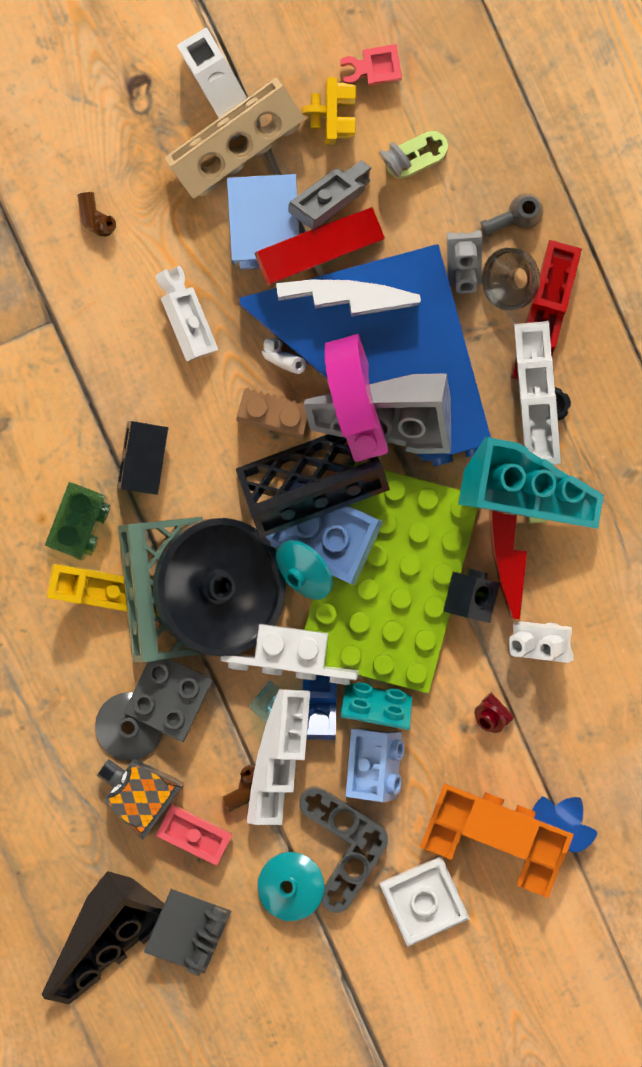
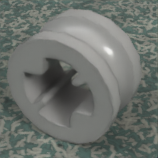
(395, 159)

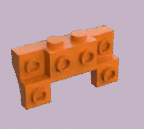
(502, 828)

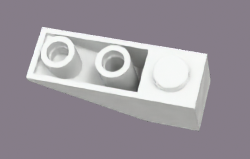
(212, 73)

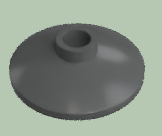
(115, 740)

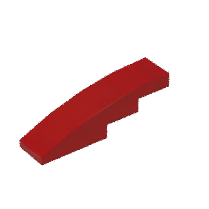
(319, 245)
(555, 288)
(509, 563)

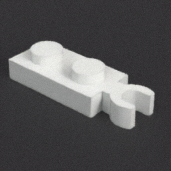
(186, 315)

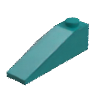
(517, 482)

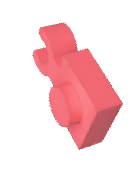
(379, 66)

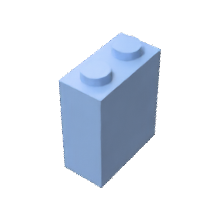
(259, 215)

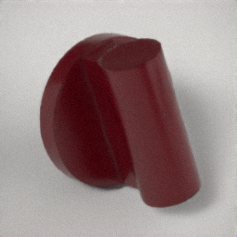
(492, 714)

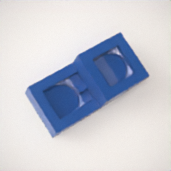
(321, 708)

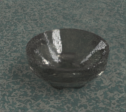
(499, 278)

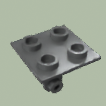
(168, 697)
(187, 931)

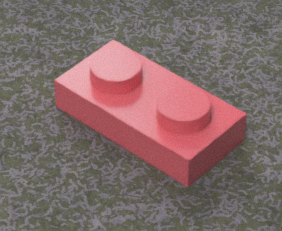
(194, 834)

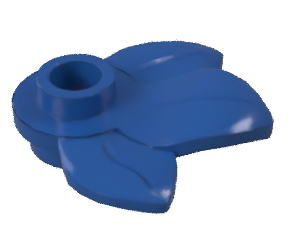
(568, 817)

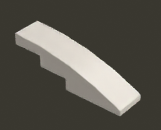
(361, 296)
(537, 390)
(276, 760)

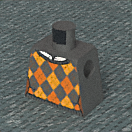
(138, 793)

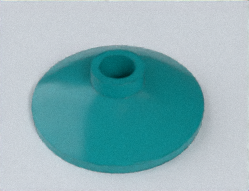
(304, 569)
(306, 882)

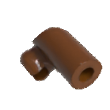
(92, 218)
(242, 795)

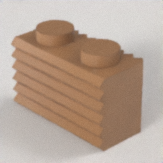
(272, 413)

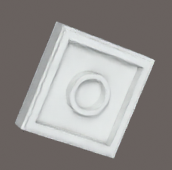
(424, 900)

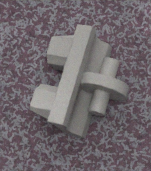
(464, 261)

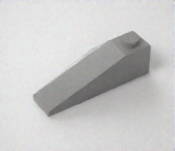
(409, 408)

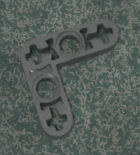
(354, 836)

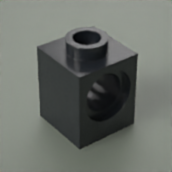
(471, 595)

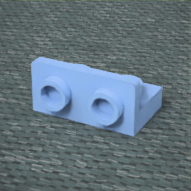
(374, 765)

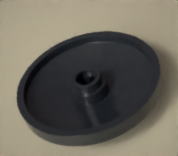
(218, 586)

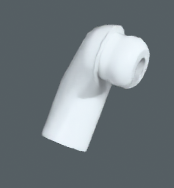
(282, 359)

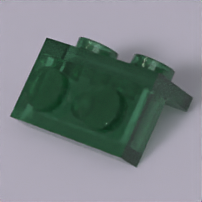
(77, 521)

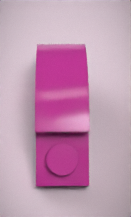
(352, 397)

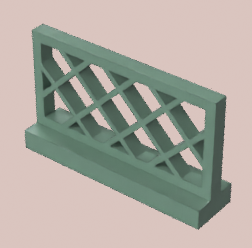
(138, 588)

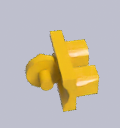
(335, 95)

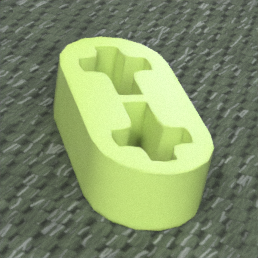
(426, 160)

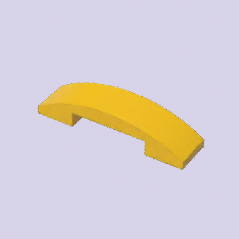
(88, 587)

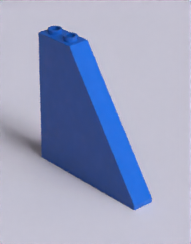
(394, 341)

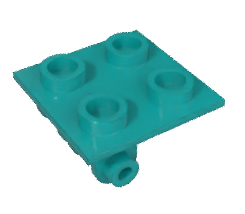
(376, 705)

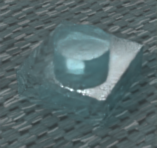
(264, 700)

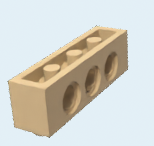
(242, 120)

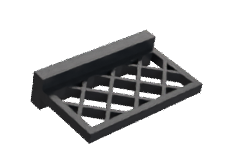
(317, 495)

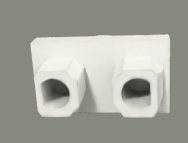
(541, 641)

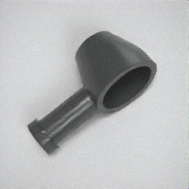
(515, 215)

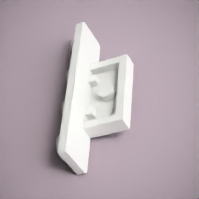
(292, 651)

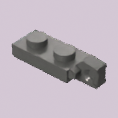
(330, 195)

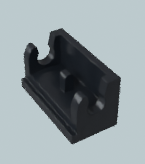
(142, 457)

